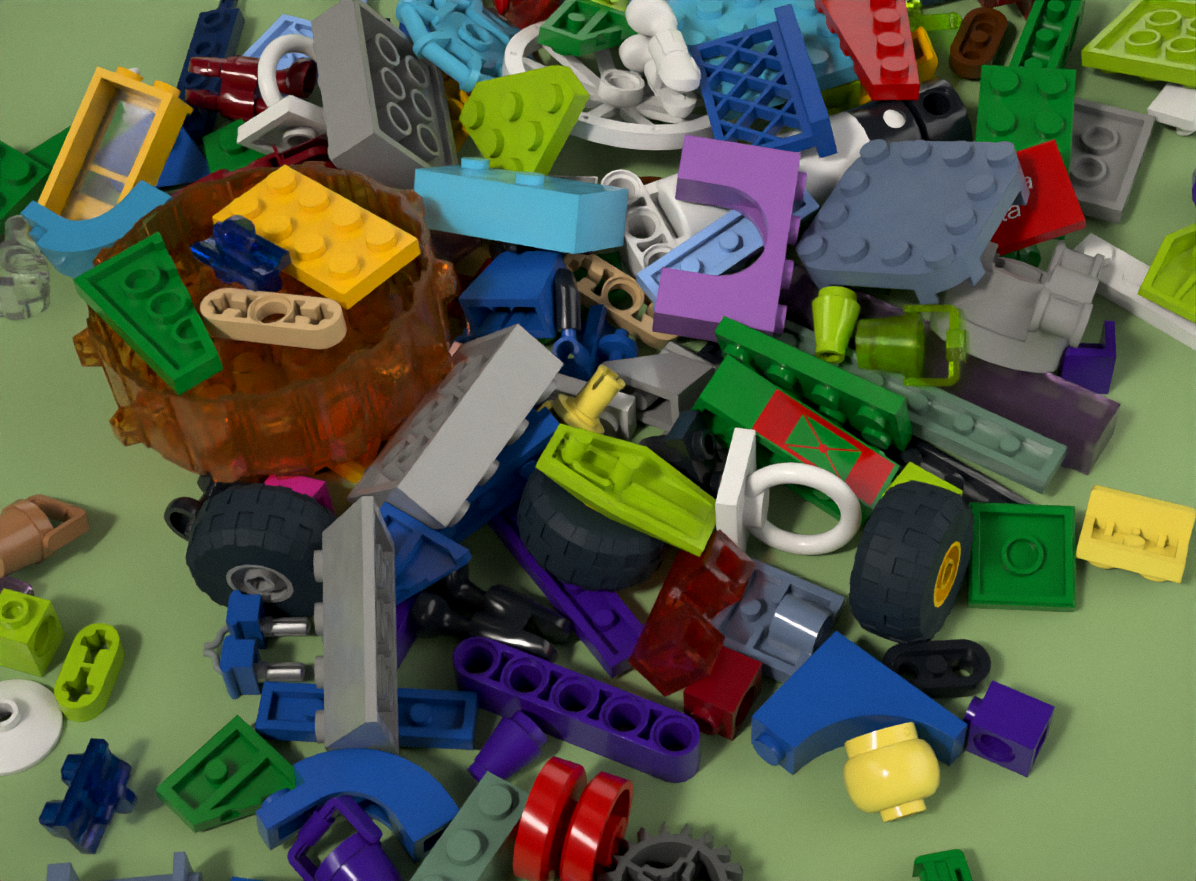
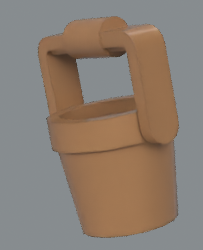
(29, 535)

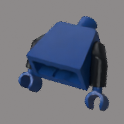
(530, 292)

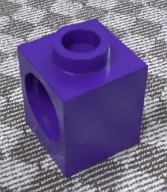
(1008, 727)

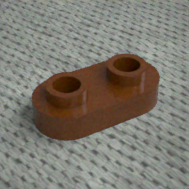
(977, 42)

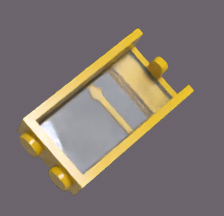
(114, 143)

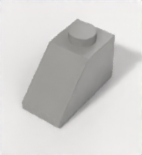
(662, 385)

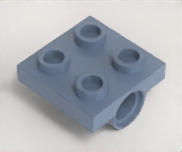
(779, 620)

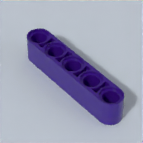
(590, 728)

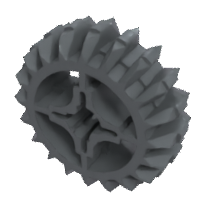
(679, 854)

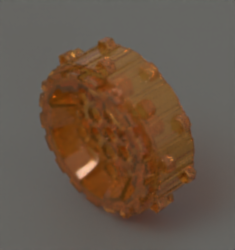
(273, 403)

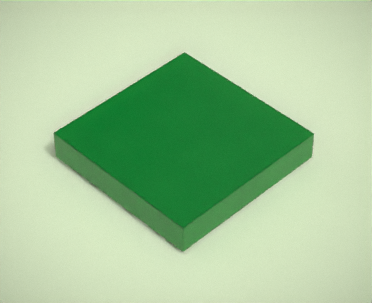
(1022, 557)

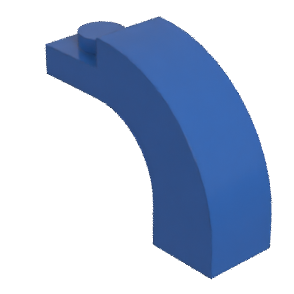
(380, 782)

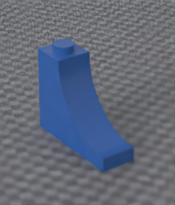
(841, 697)

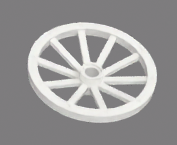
(617, 100)

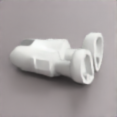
(661, 55)

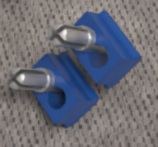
(249, 630)

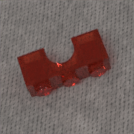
(678, 639)

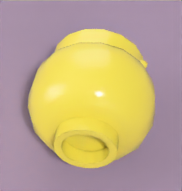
(891, 772)

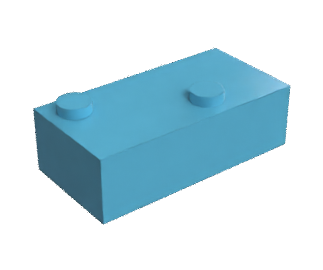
(522, 207)

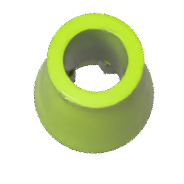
(834, 320)

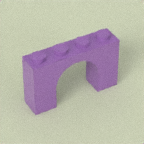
(762, 188)

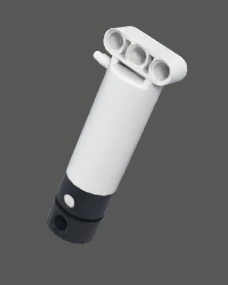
(670, 222)

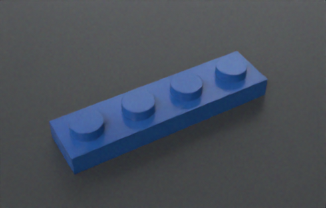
(424, 715)

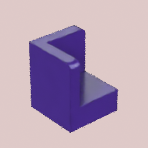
(1091, 363)

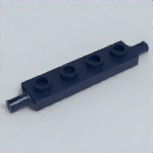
(214, 36)

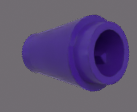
(509, 748)

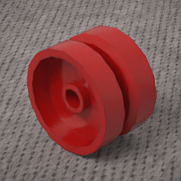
(571, 824)

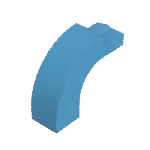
(75, 244)

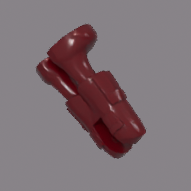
(240, 87)

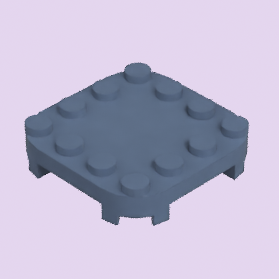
(913, 216)

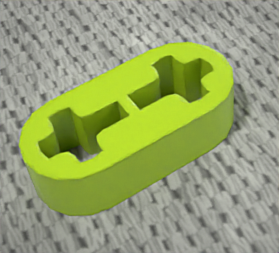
(81, 669)

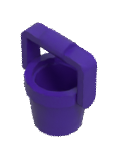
(354, 859)

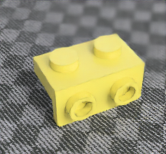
(1136, 534)

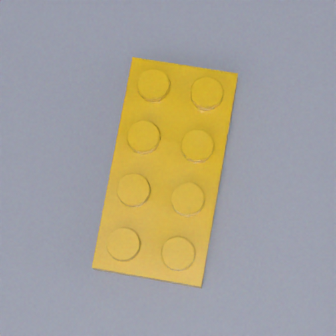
(329, 238)

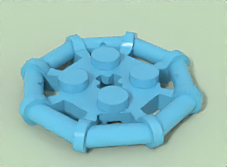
(462, 38)

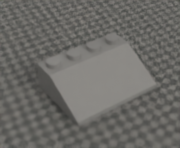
(378, 98)
(461, 427)
(357, 632)

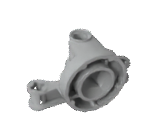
(1022, 313)

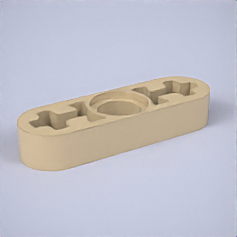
(616, 279)
(306, 324)

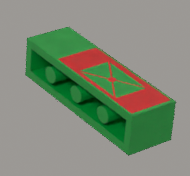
(793, 433)

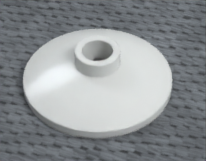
(31, 729)

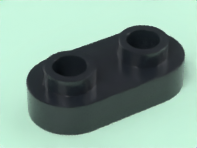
(935, 664)

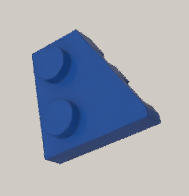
(420, 553)

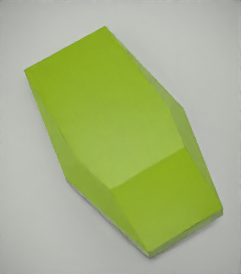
(1173, 274)
(630, 486)

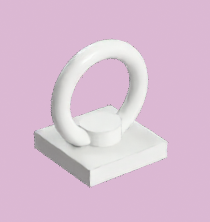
(288, 119)
(745, 500)

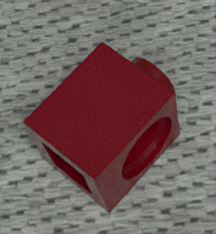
(725, 696)

